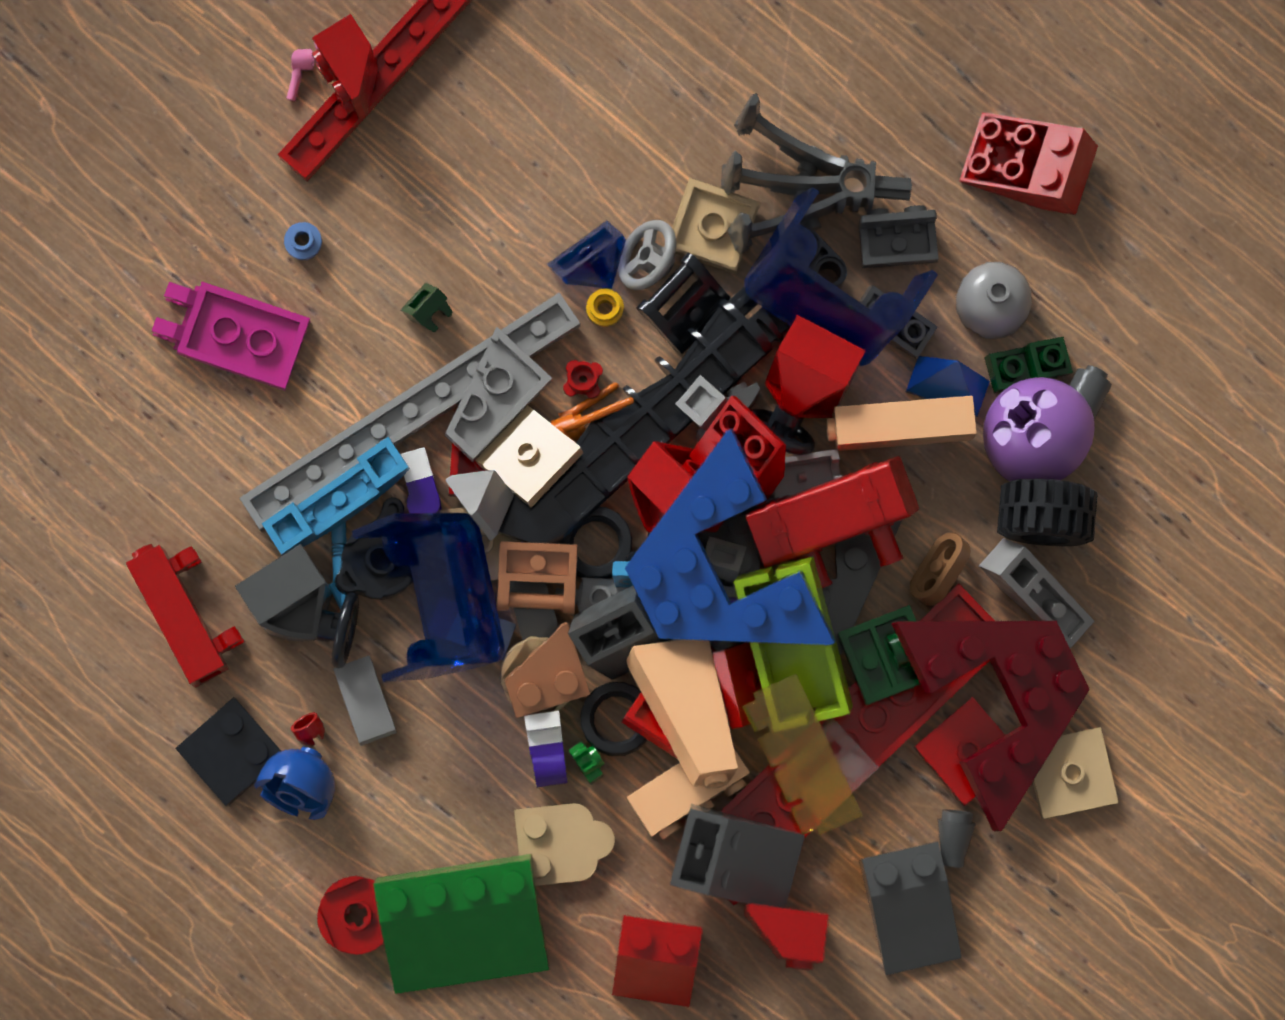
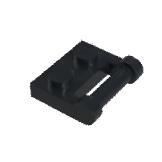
(690, 310)

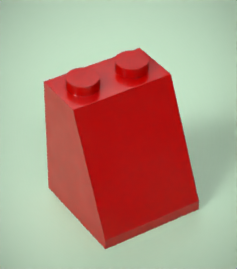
(656, 961)

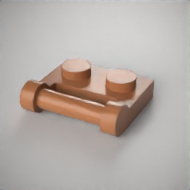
(537, 564)

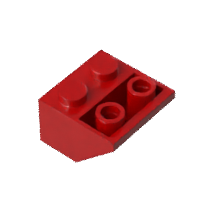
(349, 61)
(761, 446)

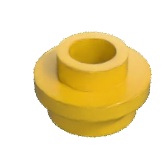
(604, 296)

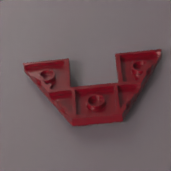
(1037, 678)

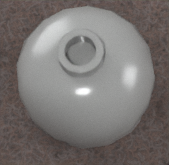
(994, 300)

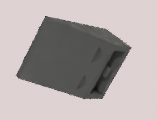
(736, 858)

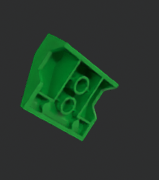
(461, 923)

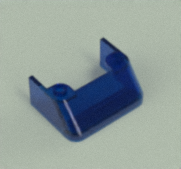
(790, 288)
(450, 591)

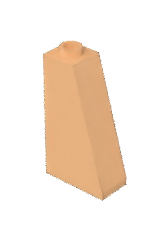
(688, 705)

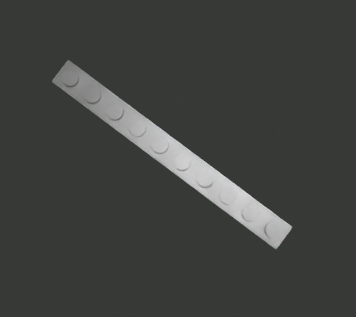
(403, 414)

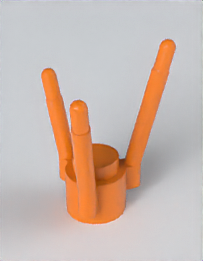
(573, 424)

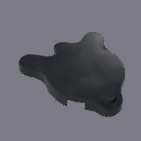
(367, 568)

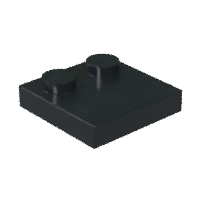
(228, 751)

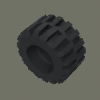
(1047, 512)

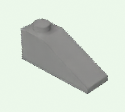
(1035, 589)

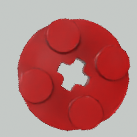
(336, 906)

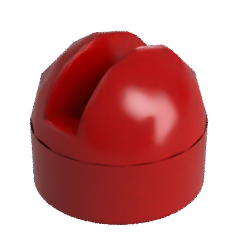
(308, 728)

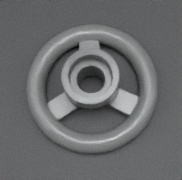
(650, 257)

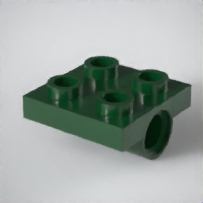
(878, 657)

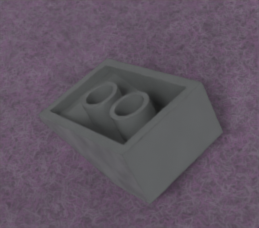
(911, 908)

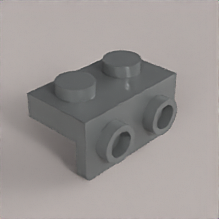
(898, 237)

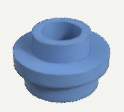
(310, 249)

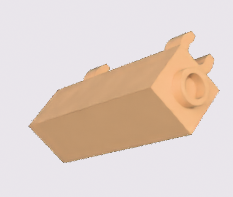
(902, 423)

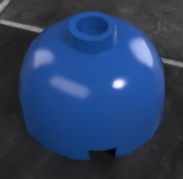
(297, 781)

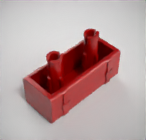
(834, 512)

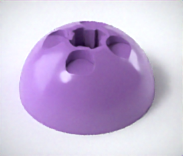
(1038, 430)

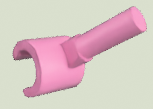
(301, 60)

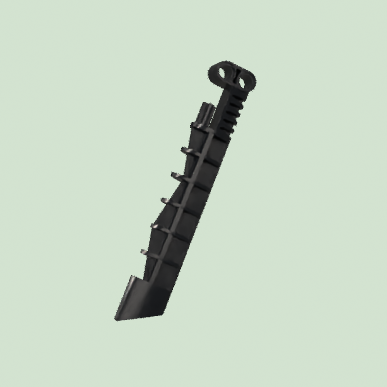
(618, 441)

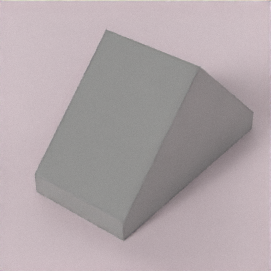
(484, 498)

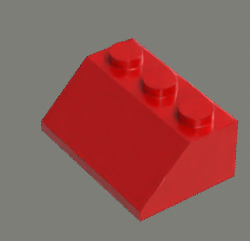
(790, 934)

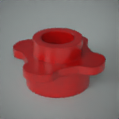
(575, 371)

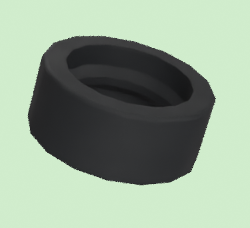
(620, 526)
(596, 697)

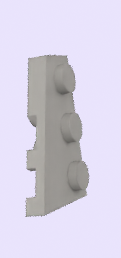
(496, 395)

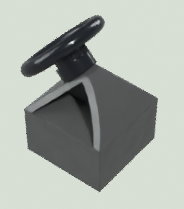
(293, 604)

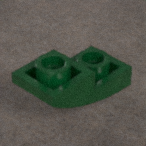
(1036, 359)

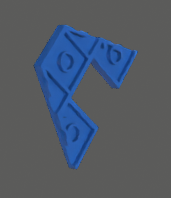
(682, 585)

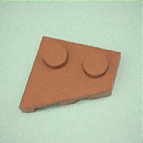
(548, 676)

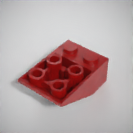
(1030, 161)

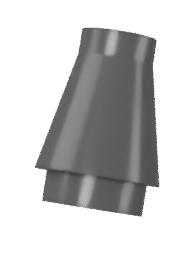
(955, 836)

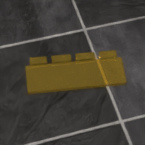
(811, 763)

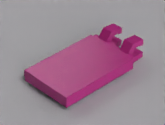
(234, 333)

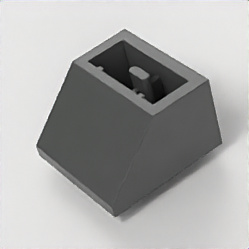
(610, 630)

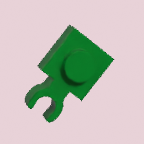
(588, 761)

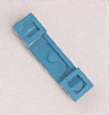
(338, 500)

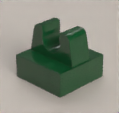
(425, 304)

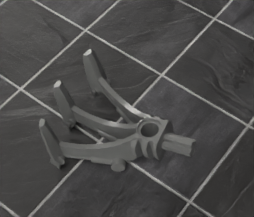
(810, 160)

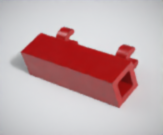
(177, 614)

